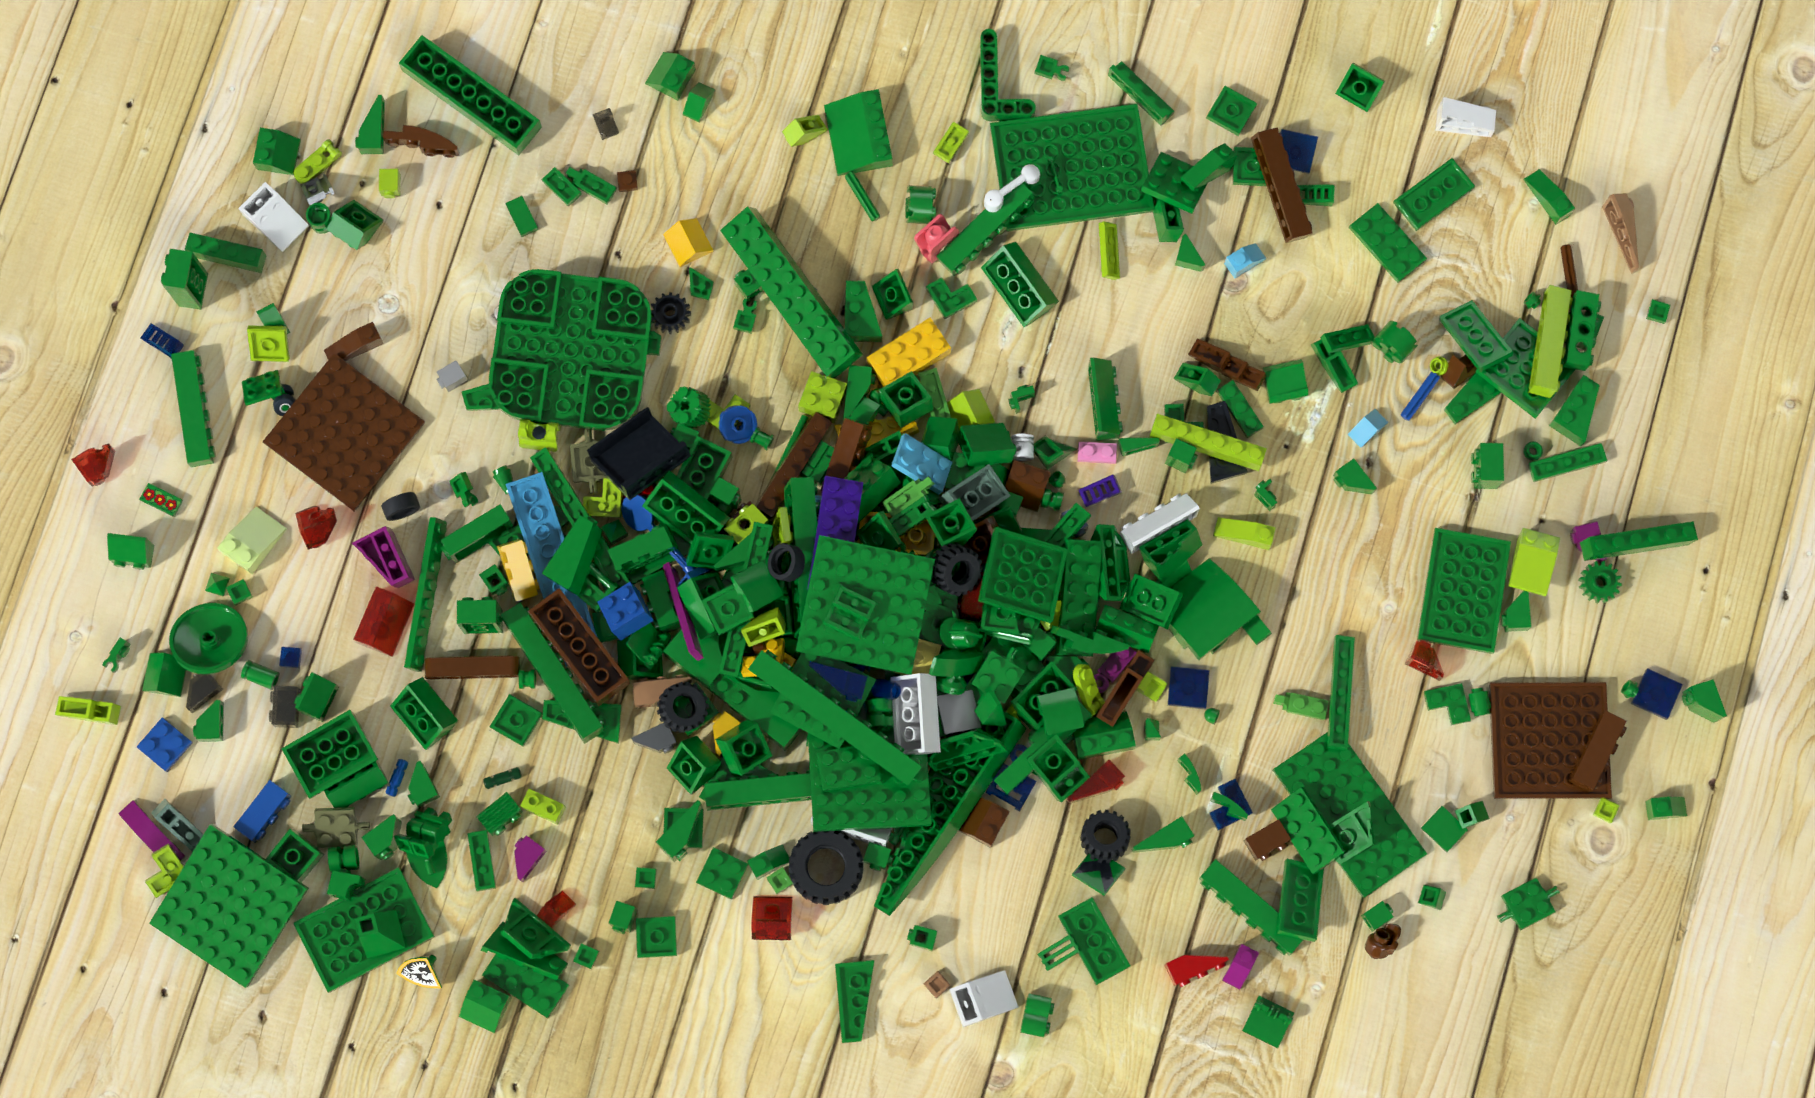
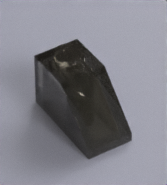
(201, 690)

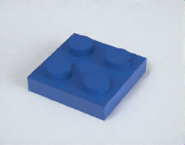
(164, 744)

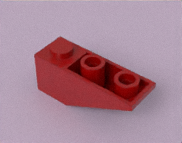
(1189, 966)

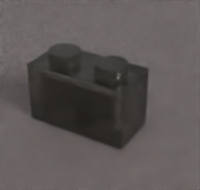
(283, 710)

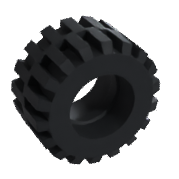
(968, 572)
(666, 707)
(1107, 821)

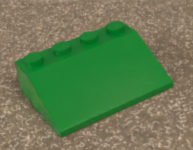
(858, 133)
(330, 754)

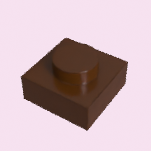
(627, 181)

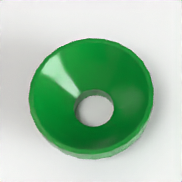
(951, 684)

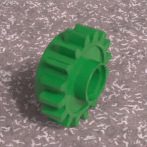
(1608, 577)

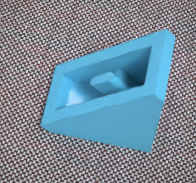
(1367, 428)

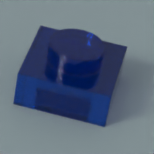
(290, 657)

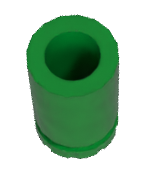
(260, 675)

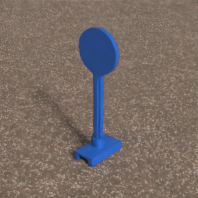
(641, 519)

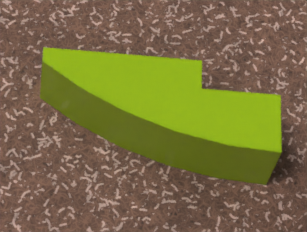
(88, 710)

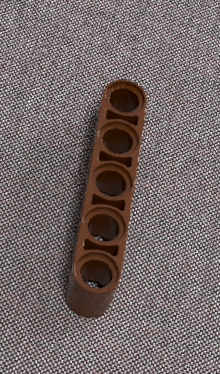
(472, 667)

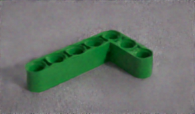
(992, 101)

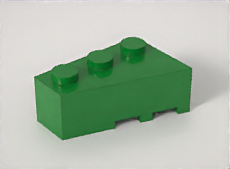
(1171, 549)

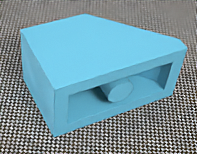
(1244, 259)

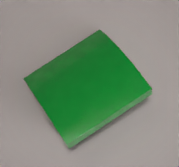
(1210, 609)

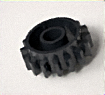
(672, 322)

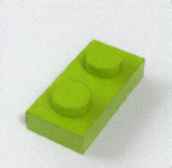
(951, 142)

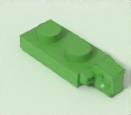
(907, 495)
(1302, 705)

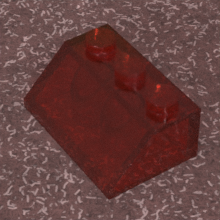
(383, 621)

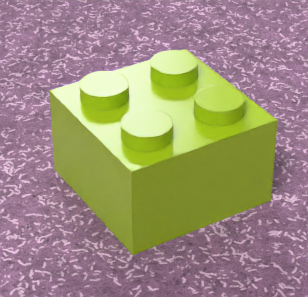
(822, 396)

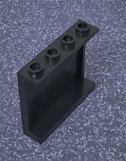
(638, 454)

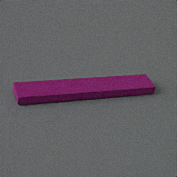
(685, 621)

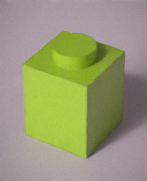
(389, 183)

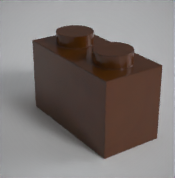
(1267, 840)

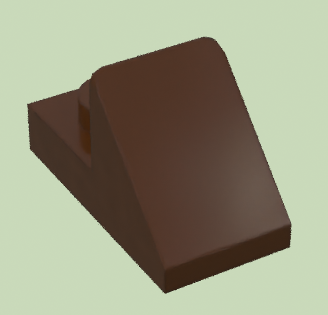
(1458, 371)

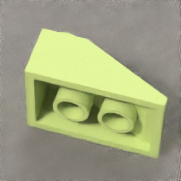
(252, 539)

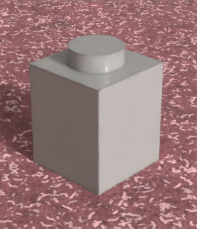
(451, 376)

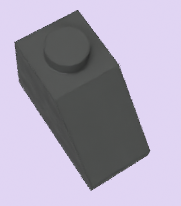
(656, 739)

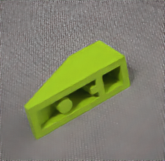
(1245, 532)

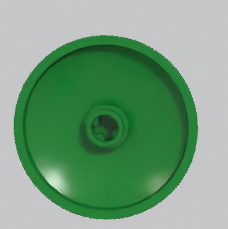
(208, 638)

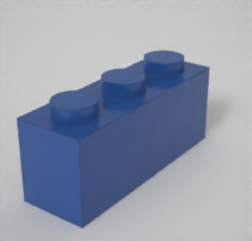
(263, 811)

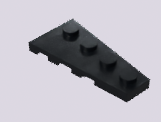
(1220, 421)

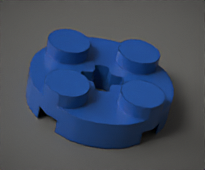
(727, 421)

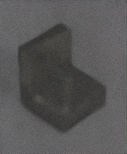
(605, 123)

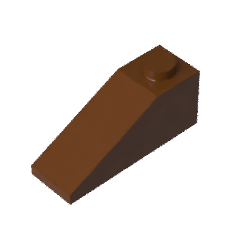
(356, 343)

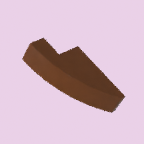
(1125, 688)

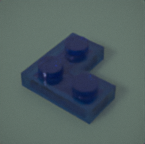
(1232, 791)

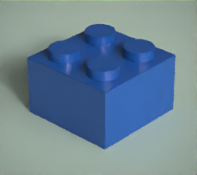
(625, 611)

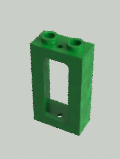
(475, 533)

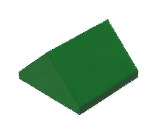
(1360, 87)
(893, 295)
(941, 435)
(951, 524)
(164, 675)

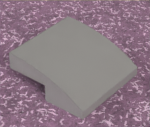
(958, 712)

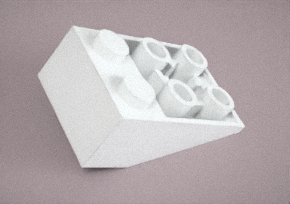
(273, 216)
(983, 998)

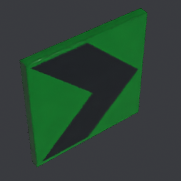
(1098, 875)

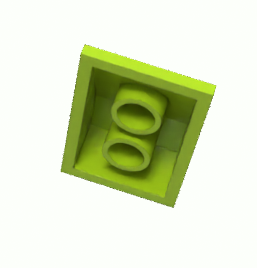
(1534, 561)

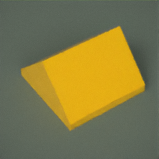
(687, 241)

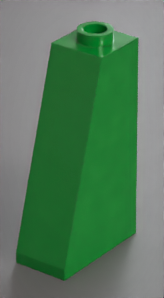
(574, 555)

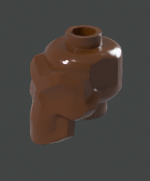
(1383, 941)

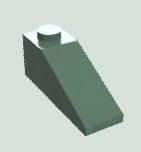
(177, 824)

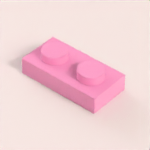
(1097, 452)

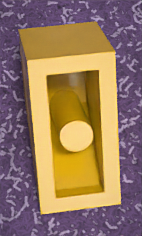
(722, 724)

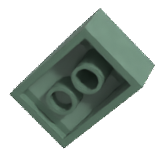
(978, 492)

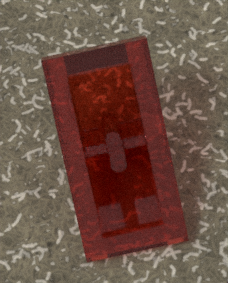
(556, 909)

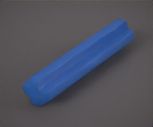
(1420, 396)

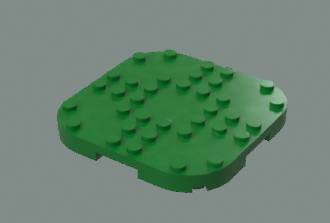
(570, 349)

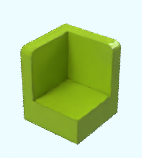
(1151, 686)

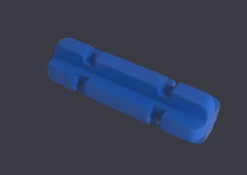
(396, 777)

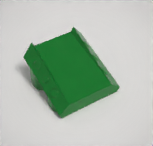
(1285, 381)

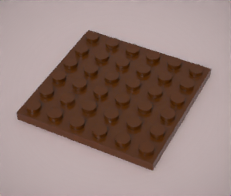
(343, 432)
(1541, 736)

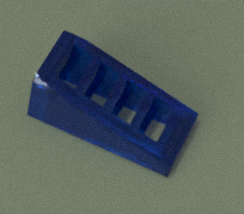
(172, 346)

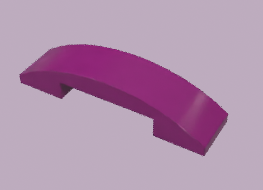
(146, 829)

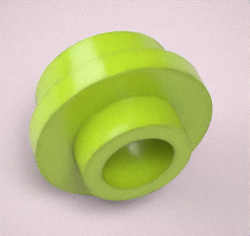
(1435, 365)

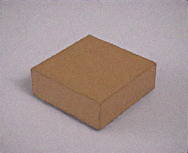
(937, 984)

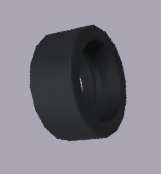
(400, 506)
(797, 562)

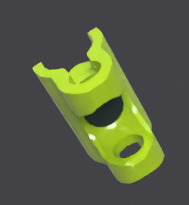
(538, 435)

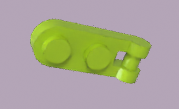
(317, 162)
(1087, 688)

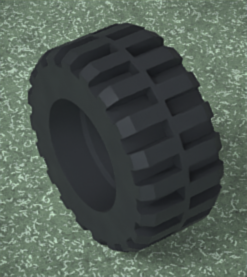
(826, 893)

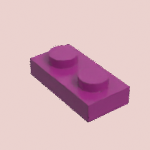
(1116, 663)

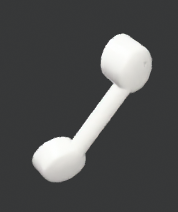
(1029, 174)

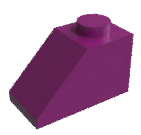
(1584, 531)
(527, 856)
(1240, 966)

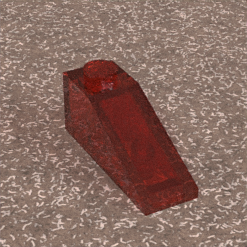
(1101, 782)

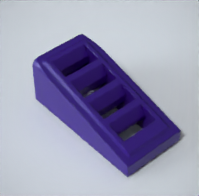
(1117, 490)

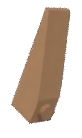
(1621, 217)

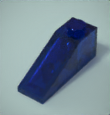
(844, 681)

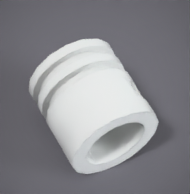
(1024, 447)

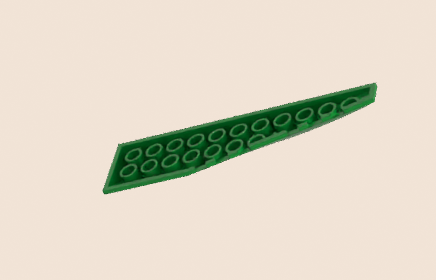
(952, 799)

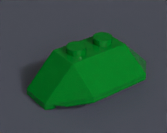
(1114, 566)
(965, 748)

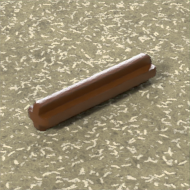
(1569, 268)

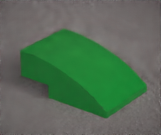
(1057, 768)

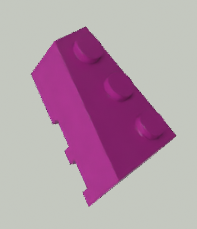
(386, 556)

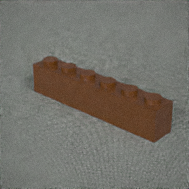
(1281, 185)
(792, 464)

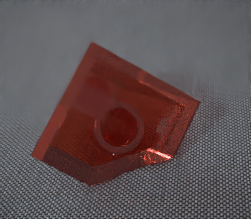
(95, 464)
(316, 525)
(1425, 660)

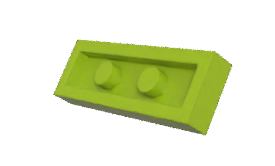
(1109, 250)

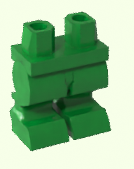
(424, 833)

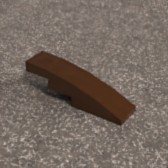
(1227, 365)

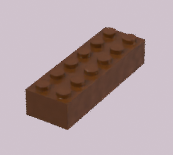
(579, 647)

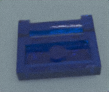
(1022, 789)

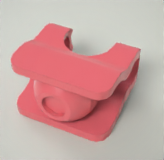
(935, 237)

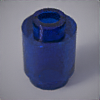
(886, 689)

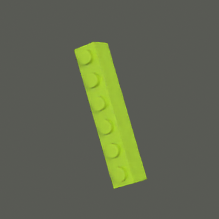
(1550, 341)
(1209, 442)

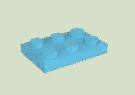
(920, 462)

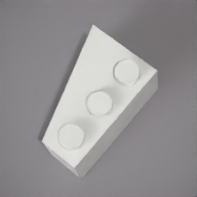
(1465, 118)

